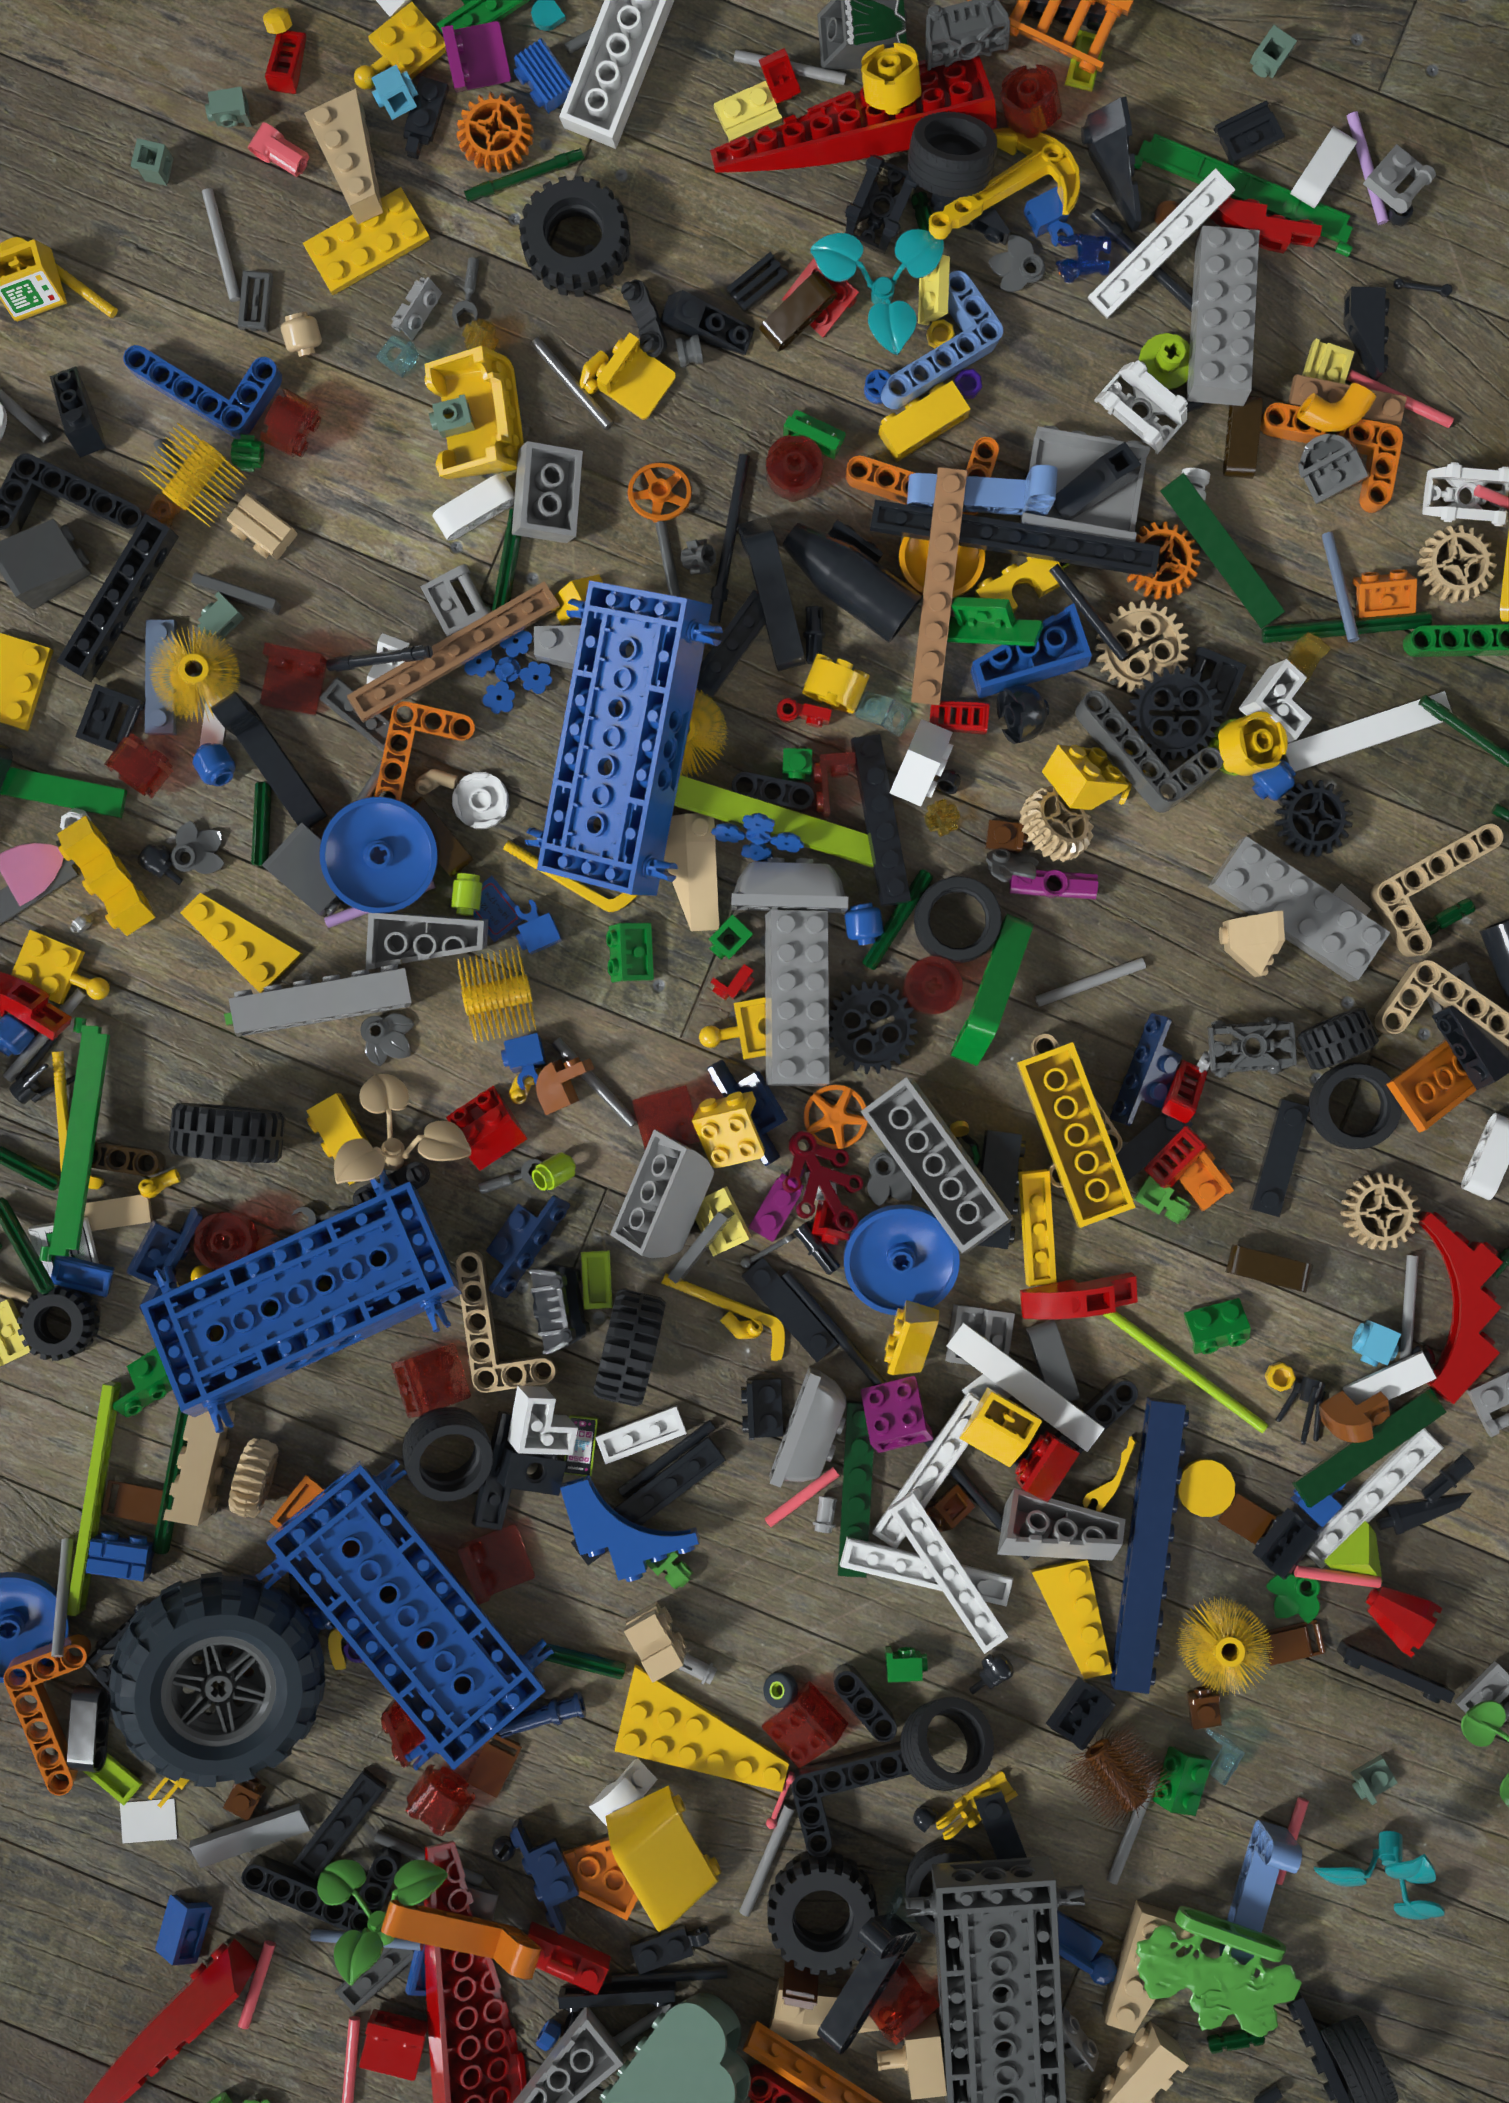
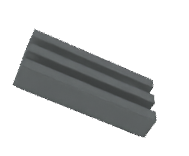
(254, 325)

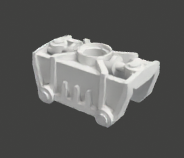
(1153, 396)
(1465, 478)

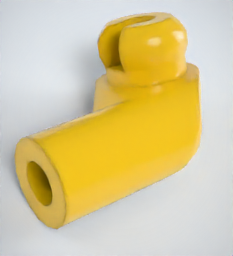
(589, 372)
(518, 1095)
(151, 1187)
(742, 1329)

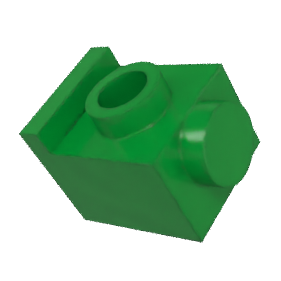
(797, 764)
(732, 927)
(905, 1664)

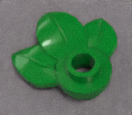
(1294, 1600)

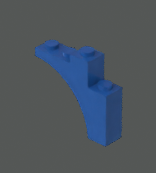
(629, 1544)

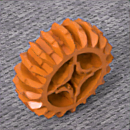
(514, 139)
(1171, 564)

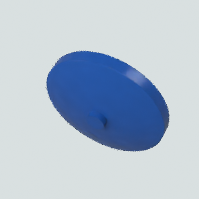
(378, 855)
(900, 1257)
(25, 1617)

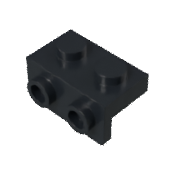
(1285, 1544)
(1081, 1713)

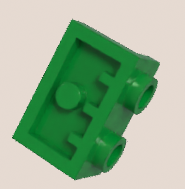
(824, 435)
(630, 952)

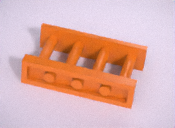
(1088, 62)

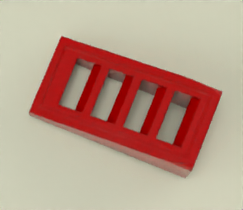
(285, 79)
(982, 708)
(1177, 1106)
(1154, 1167)

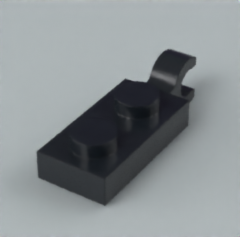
(667, 1947)

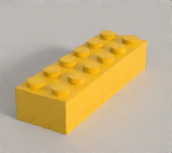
(1075, 1135)

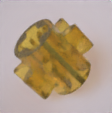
(480, 334)
(942, 817)

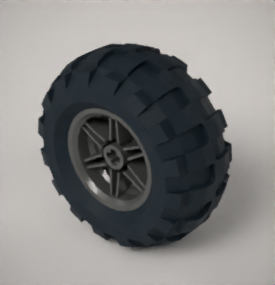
(200, 1620)

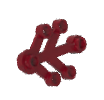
(821, 1178)

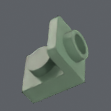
(1373, 1779)

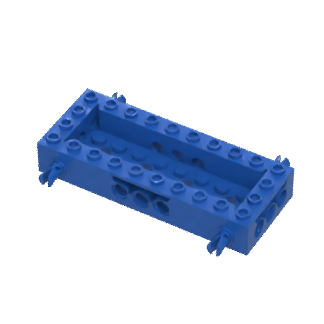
(642, 743)
(307, 1320)
(426, 1600)

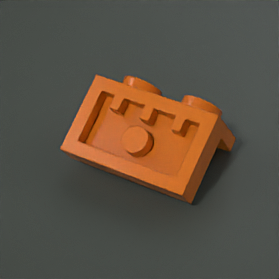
(1385, 593)
(1204, 1180)

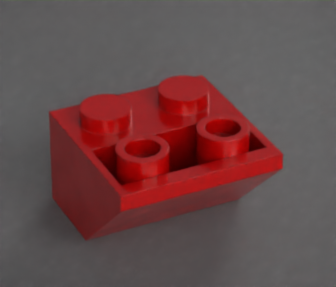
(488, 1127)
(1045, 1466)

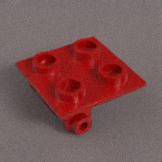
(832, 313)

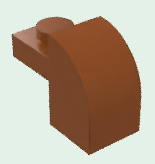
(555, 1085)
(1352, 1421)

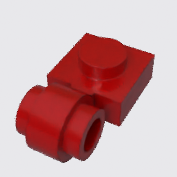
(814, 715)

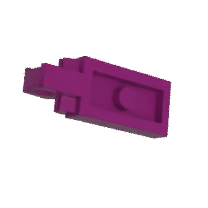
(775, 1208)

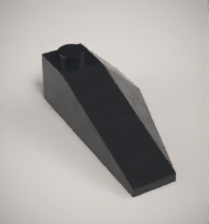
(1108, 143)

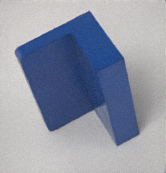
(183, 1931)
(1077, 1943)

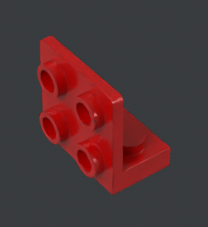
(393, 2044)

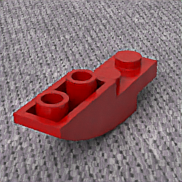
(1275, 230)
(31, 1006)
(1079, 1300)

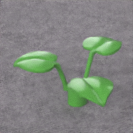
(1480, 1728)
(358, 1950)

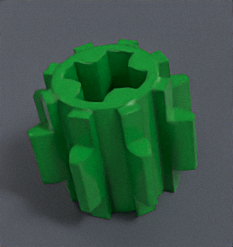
(247, 453)

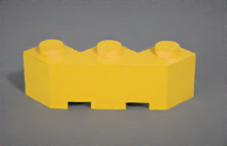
(105, 876)

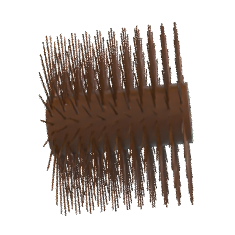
(1116, 1775)

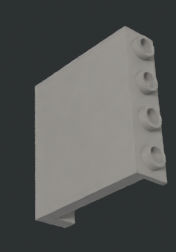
(1073, 454)

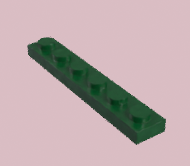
(856, 1483)

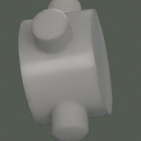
(81, 923)
(1204, 1062)

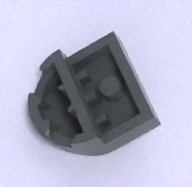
(1331, 466)

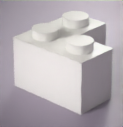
(1275, 695)
(923, 761)
(536, 1428)

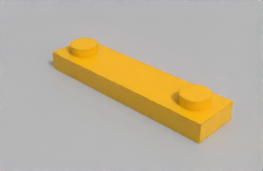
(1037, 1227)

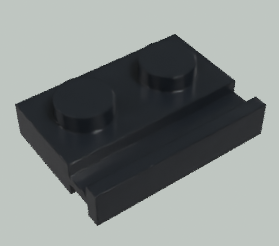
(1249, 133)

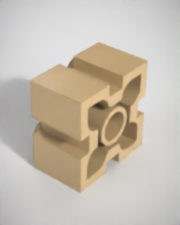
(655, 1642)

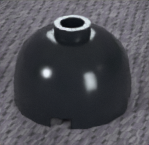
(1023, 712)

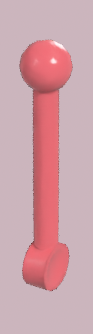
(771, 1822)

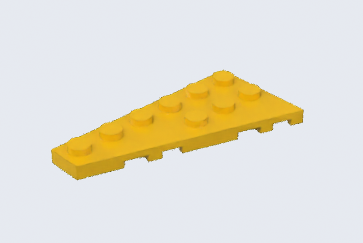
(684, 1734)

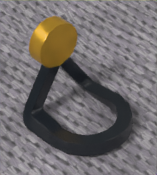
(961, 1129)

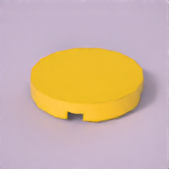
(1206, 1487)

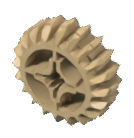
(1458, 575)
(1055, 826)
(1380, 1200)
(253, 1478)

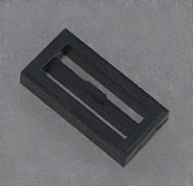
(750, 273)

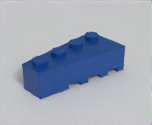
(1059, 650)

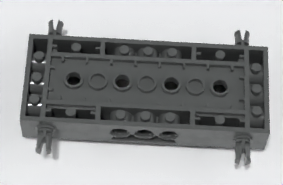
(968, 1907)

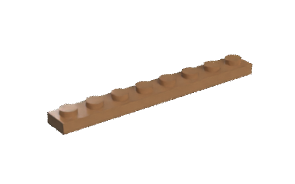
(938, 585)
(453, 652)

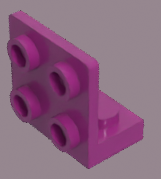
(476, 56)
(895, 1415)

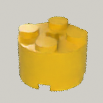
(891, 77)
(835, 683)
(1252, 744)

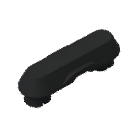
(647, 317)
(415, 1172)

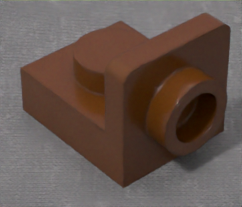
(1005, 836)
(949, 1509)
(1204, 1707)
(244, 1798)

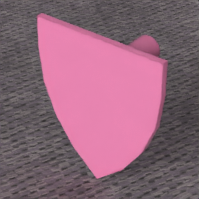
(30, 869)

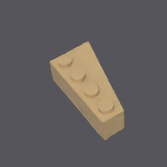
(346, 146)
(200, 1470)
(1126, 1996)
(1143, 2068)

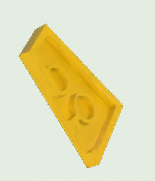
(21, 679)

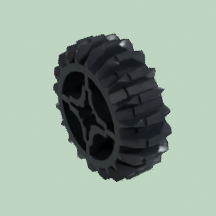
(1336, 820)

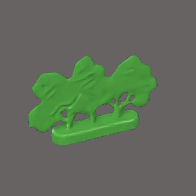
(1221, 1983)

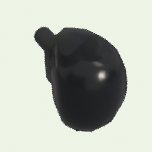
(156, 861)
(994, 1672)

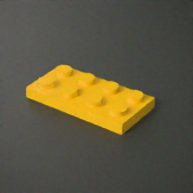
(357, 250)

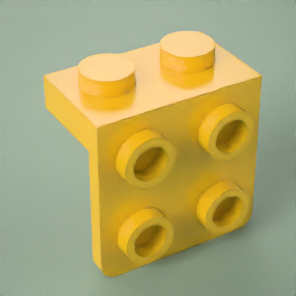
(634, 378)
(728, 1129)

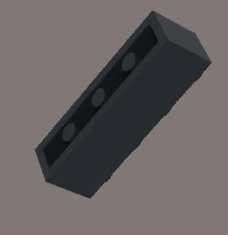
(1001, 1170)

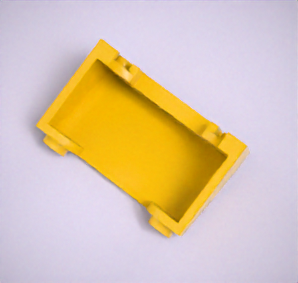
(493, 400)
(660, 1856)

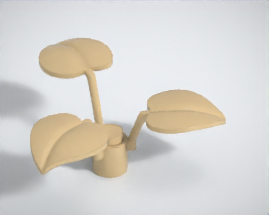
(360, 1162)

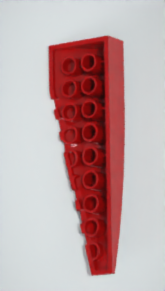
(854, 130)
(468, 2020)
(177, 2023)

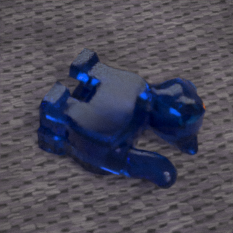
(1087, 254)

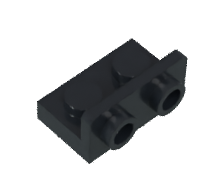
(764, 1408)

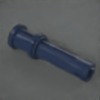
(554, 1713)

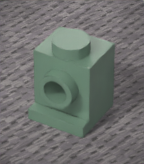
(1272, 52)
(228, 107)
(152, 161)
(459, 423)
(219, 617)

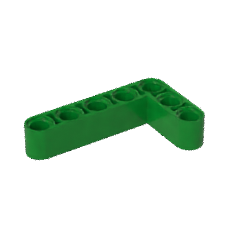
(1462, 640)
(993, 991)

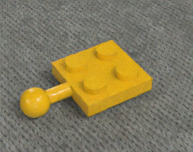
(405, 42)
(54, 968)
(750, 1029)

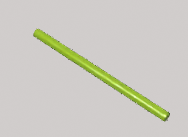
(1187, 1371)

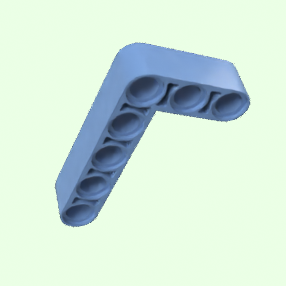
(949, 352)
(994, 494)
(1267, 1852)

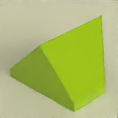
(1357, 1553)

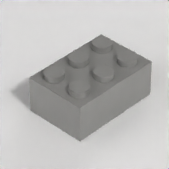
(547, 492)

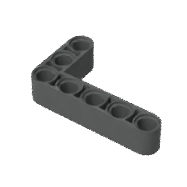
(1143, 757)

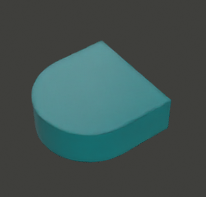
(547, 15)

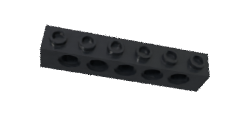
(118, 598)

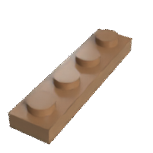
(1386, 408)

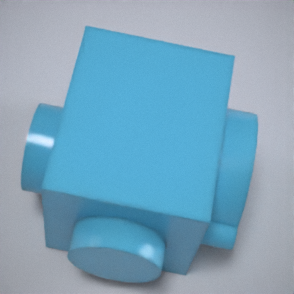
(394, 91)
(1375, 1343)

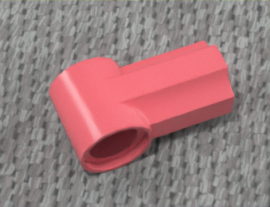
(271, 146)

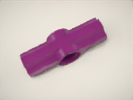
(1072, 885)

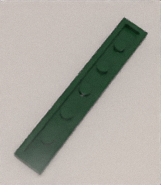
(1222, 550)
(1357, 1457)

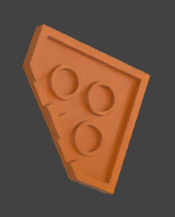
(601, 1877)

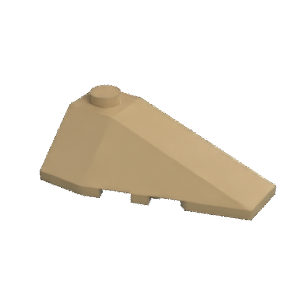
(694, 852)
(1254, 940)
(802, 2023)

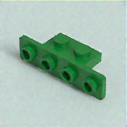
(990, 623)
(149, 1381)

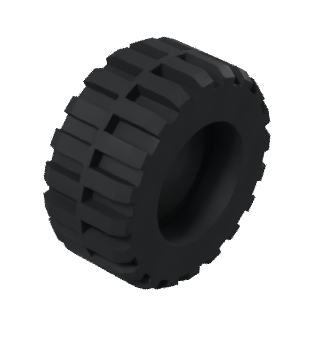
(568, 200)
(226, 1133)
(629, 1347)
(813, 1949)

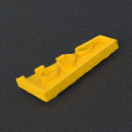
(244, 945)
(1074, 1606)

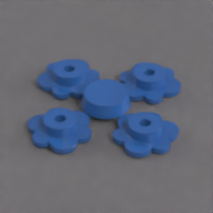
(508, 670)
(758, 832)

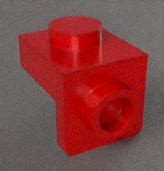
(780, 76)
(741, 982)
(824, 1226)

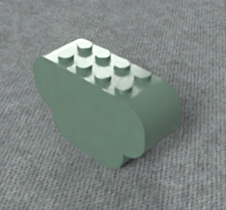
(686, 2058)

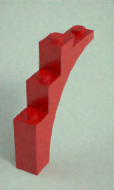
(1472, 1308)

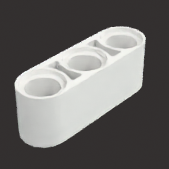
(1323, 167)
(474, 507)
(1489, 1159)

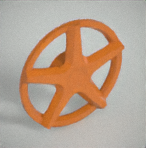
(659, 492)
(835, 1116)

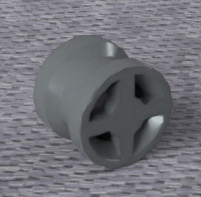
(689, 351)

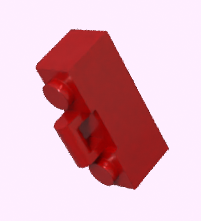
(569, 1959)

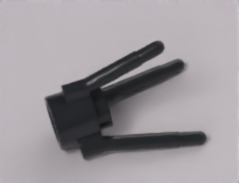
(27, 1085)
(1313, 1393)

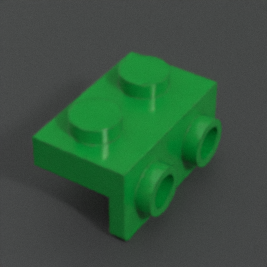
(1217, 1326)
(1187, 1781)

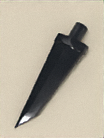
(1414, 1514)

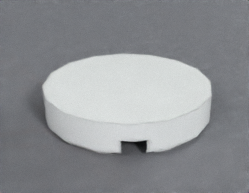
(480, 800)

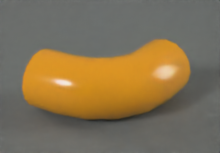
(1337, 415)

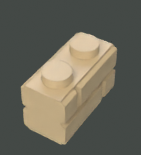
(262, 527)

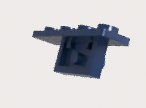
(1148, 1073)
(766, 1111)
(521, 1241)
(162, 1248)
(550, 1873)

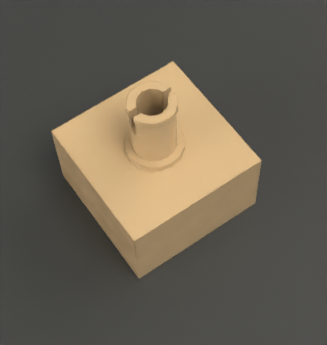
(921, 2059)

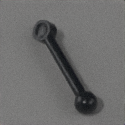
(1444, 291)

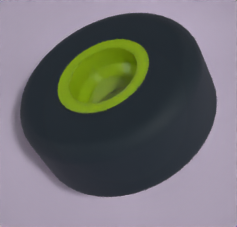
(789, 1689)

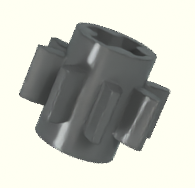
(698, 556)

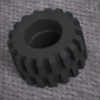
(1338, 1039)
(36, 1330)

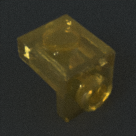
(1307, 654)

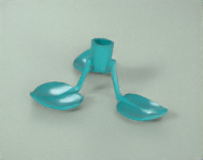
(888, 321)
(1391, 1853)

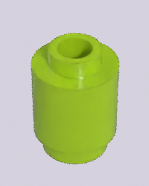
(466, 894)
(554, 1171)

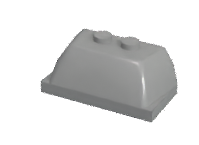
(789, 887)
(663, 1198)
(810, 1430)

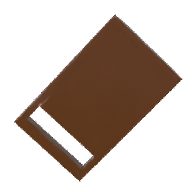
(134, 1502)
(1246, 1518)
(1292, 1643)
(493, 1766)
(799, 1987)

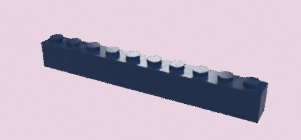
(1148, 1545)

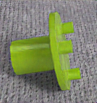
(1167, 359)

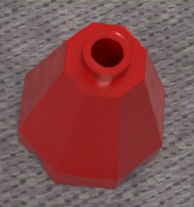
(1403, 1616)

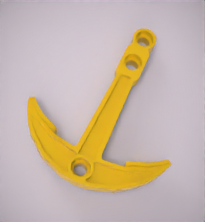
(1043, 157)

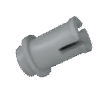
(825, 1514)
(698, 1669)

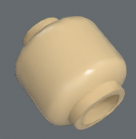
(301, 334)

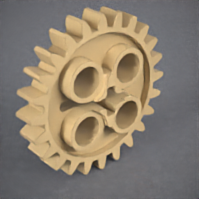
(1129, 626)

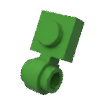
(1156, 1198)
(677, 1573)

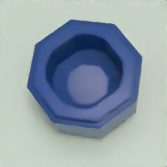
(1104, 1969)
(549, 2035)

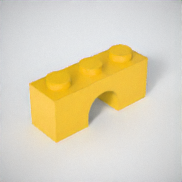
(1033, 573)

